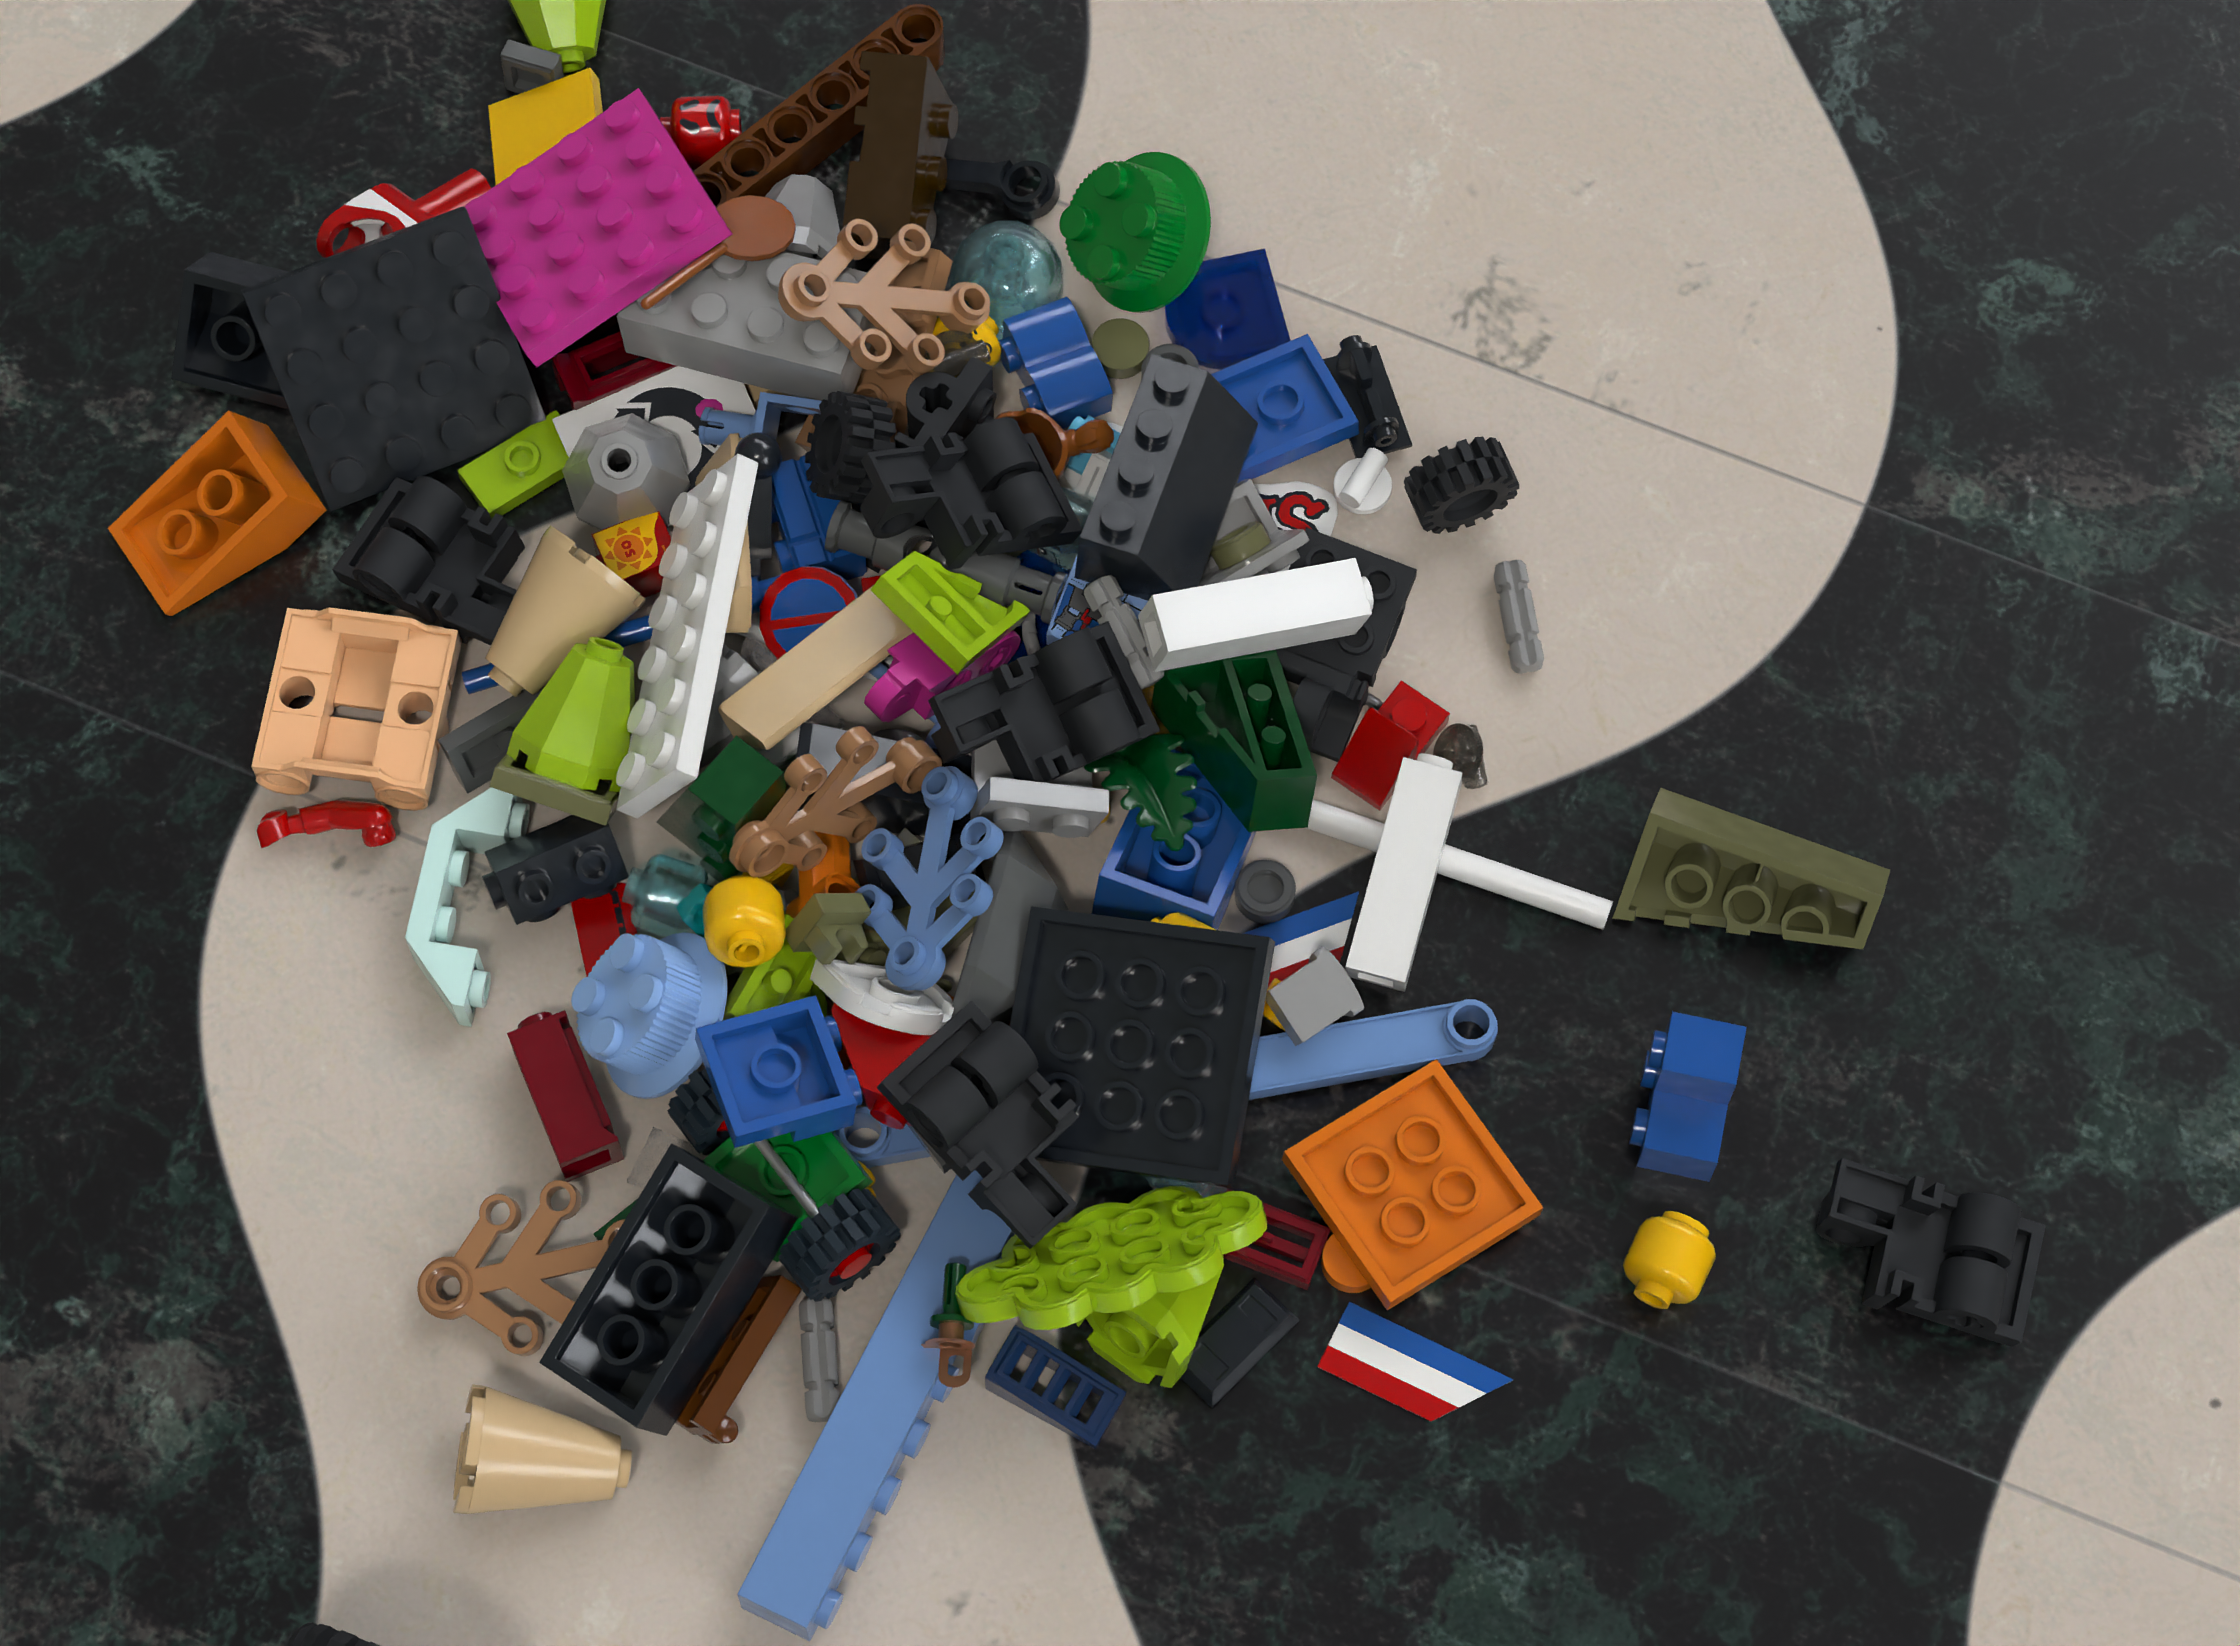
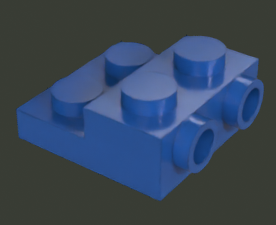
(779, 1073)

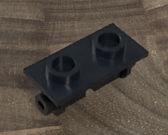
(1371, 397)

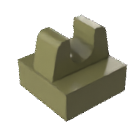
(829, 926)

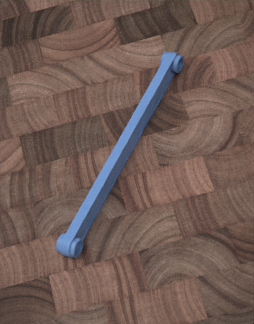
(1331, 1057)

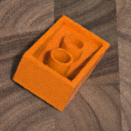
(216, 513)

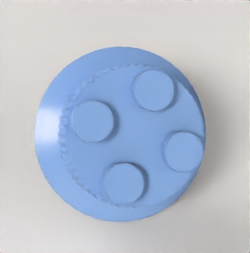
(645, 1007)

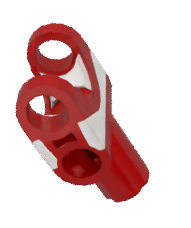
(388, 209)

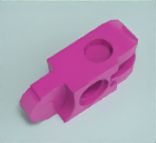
(920, 674)

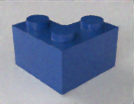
(1691, 1083)

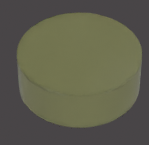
(1120, 347)
(1239, 544)

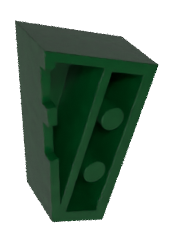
(1242, 736)
(724, 798)

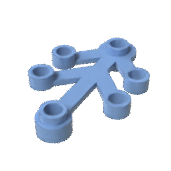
(917, 952)

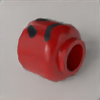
(702, 126)

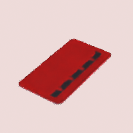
(600, 923)

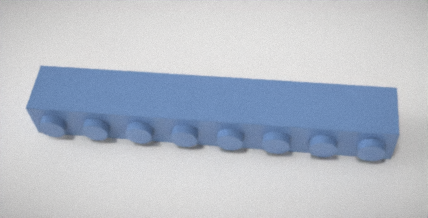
(869, 1430)

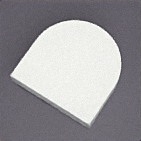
(874, 998)

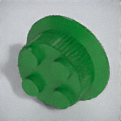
(1139, 230)

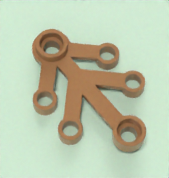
(878, 300)
(834, 807)
(519, 1271)

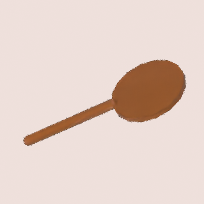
(759, 232)

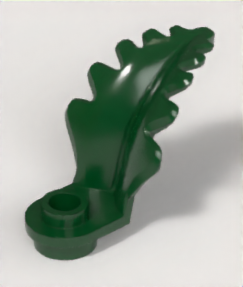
(1152, 785)

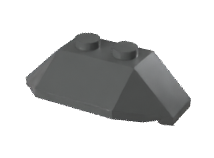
(1000, 932)

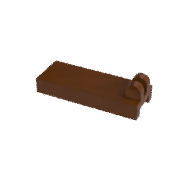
(736, 1359)

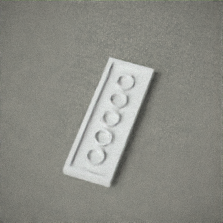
(686, 637)

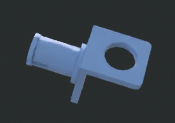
(764, 420)

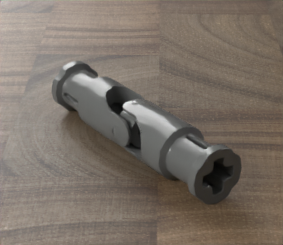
(998, 573)

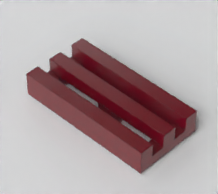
(1278, 1268)

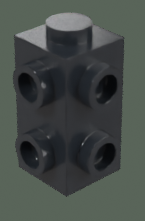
(553, 868)

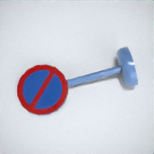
(802, 603)

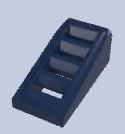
(1045, 1355)

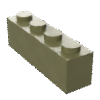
(1747, 877)

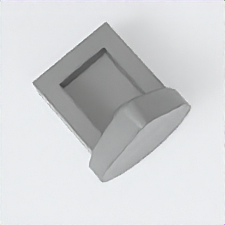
(1314, 997)

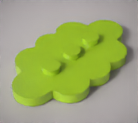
(1113, 1258)

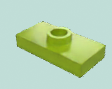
(516, 468)

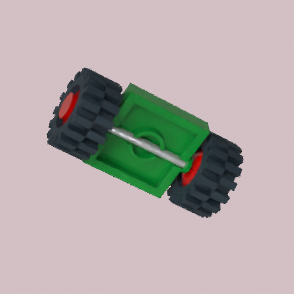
(817, 1179)

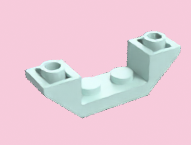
(474, 827)

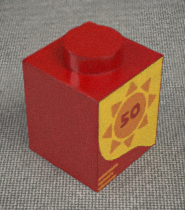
(635, 551)

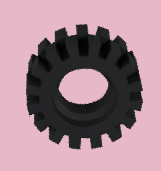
(841, 438)
(1461, 485)

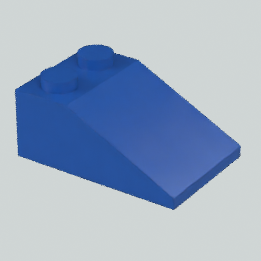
(1151, 881)

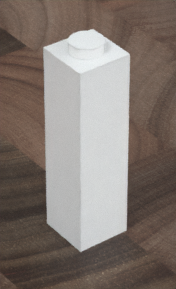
(1255, 614)
(1404, 871)

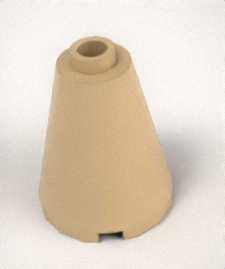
(558, 604)
(532, 1457)

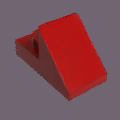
(1399, 729)

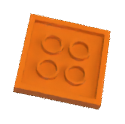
(1412, 1184)

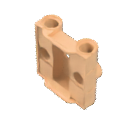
(360, 664)

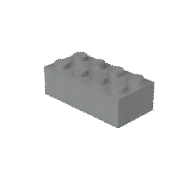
(735, 328)

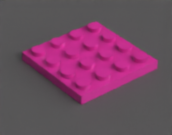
(592, 226)

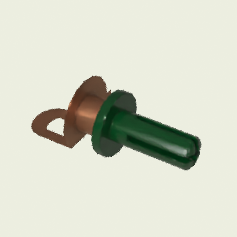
(951, 1329)

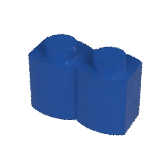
(1055, 363)

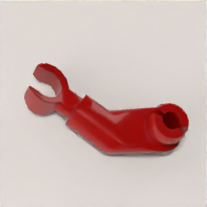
(337, 814)

